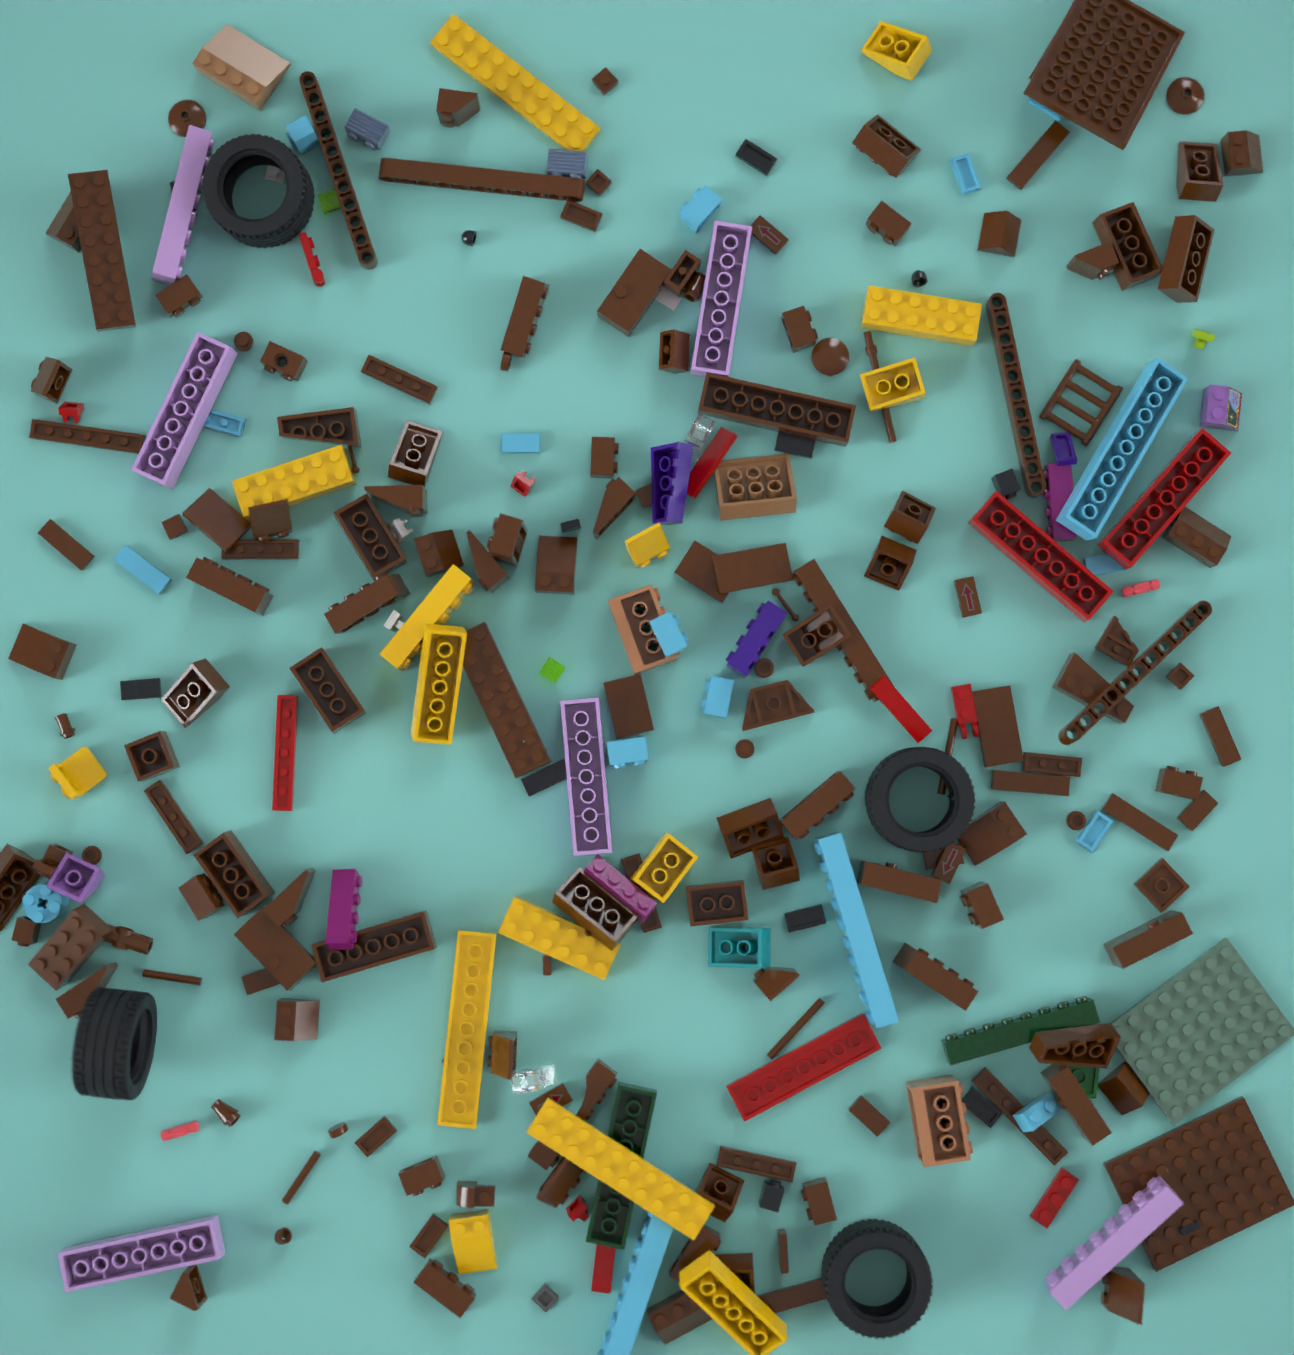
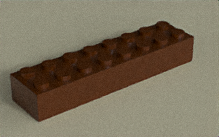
(101, 250)
(776, 409)
(502, 702)

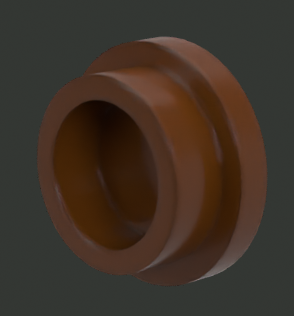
(243, 341)
(744, 748)
(1076, 820)
(92, 855)

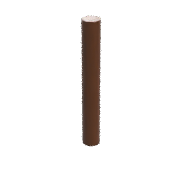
(172, 977)
(301, 1177)

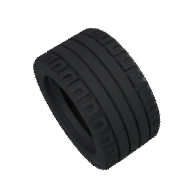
(230, 163)
(958, 812)
(114, 1043)
(886, 1319)

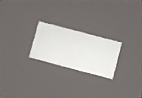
(668, 299)

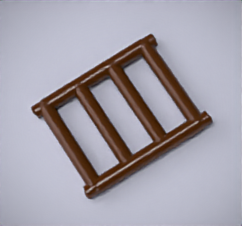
(1095, 422)

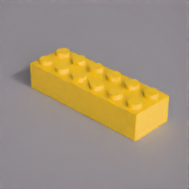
(921, 315)
(296, 480)
(432, 610)
(438, 683)
(556, 937)
(732, 1305)

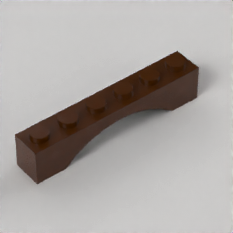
(597, 1081)

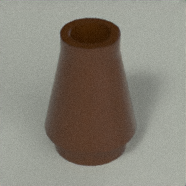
(693, 290)
(226, 1113)

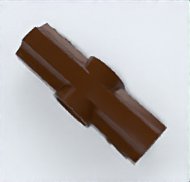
(126, 939)

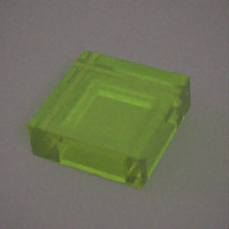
(329, 201)
(552, 670)

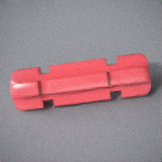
(1140, 588)
(180, 1130)

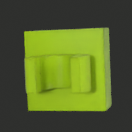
(1201, 338)

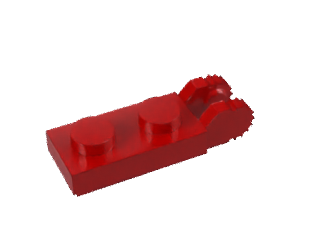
(313, 261)
(965, 709)

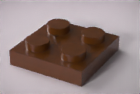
(1161, 885)

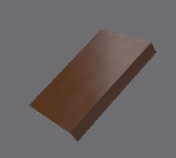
(217, 520)
(698, 570)
(628, 706)

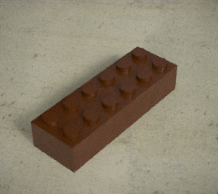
(377, 946)

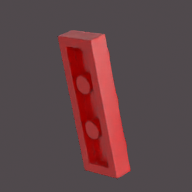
(1054, 1197)

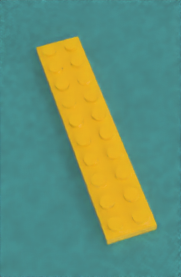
(514, 85)
(467, 1029)
(620, 1168)

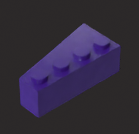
(670, 481)
(756, 639)

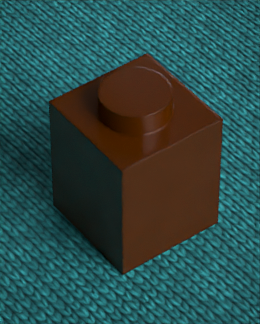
(26, 931)

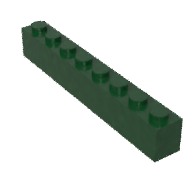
(1018, 1031)

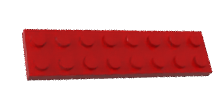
(803, 1067)

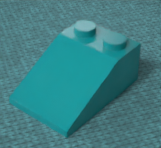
(739, 947)

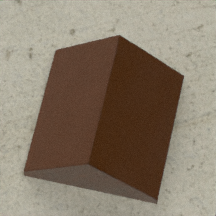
(999, 233)
(1124, 1089)
(190, 1289)

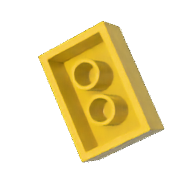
(664, 868)

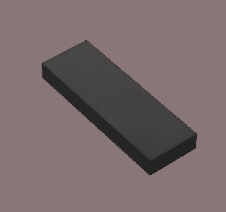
(545, 777)

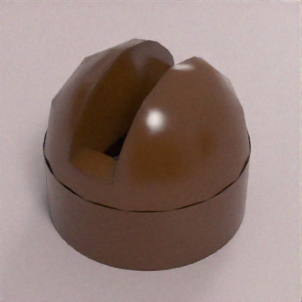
(283, 1233)

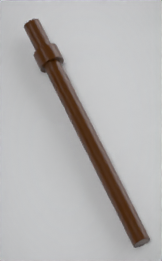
(871, 351)

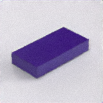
(1063, 449)

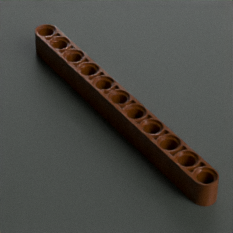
(334, 162)
(481, 179)
(1015, 386)
(1129, 678)

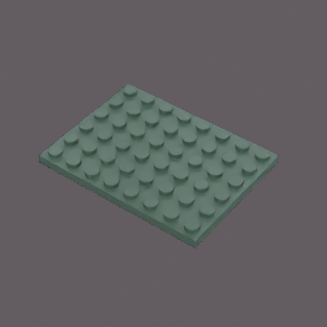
(1200, 1031)

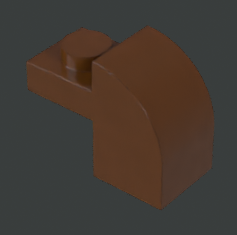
(51, 860)
(470, 1194)

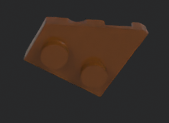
(1117, 643)

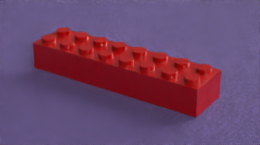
(1164, 498)
(1040, 557)

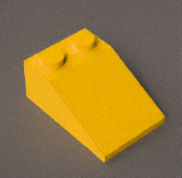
(897, 49)
(893, 385)
(647, 546)
(473, 1241)

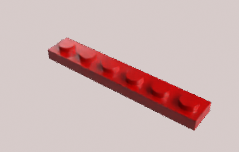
(285, 753)

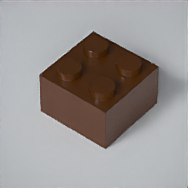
(151, 756)
(981, 905)

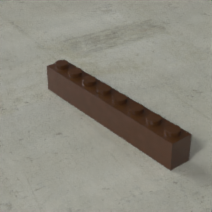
(855, 648)

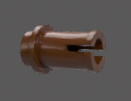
(65, 726)

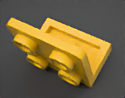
(78, 773)

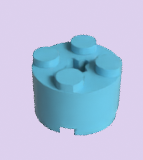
(35, 907)

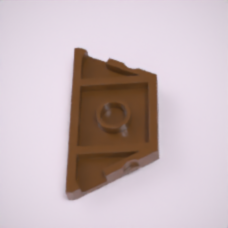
(774, 704)

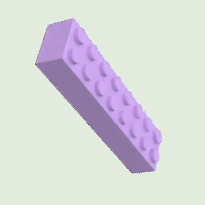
(182, 202)
(721, 299)
(184, 410)
(586, 776)
(1112, 1242)
(141, 1253)

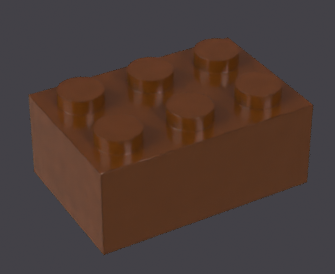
(716, 903)

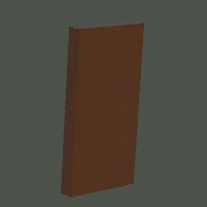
(752, 568)
(997, 726)

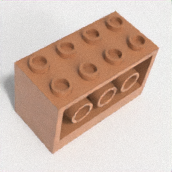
(631, 625)
(926, 1116)

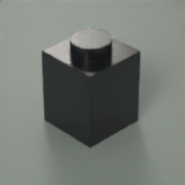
(1006, 484)
(771, 1195)

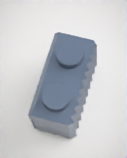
(367, 129)
(567, 163)

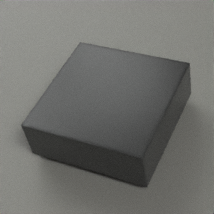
(545, 1297)

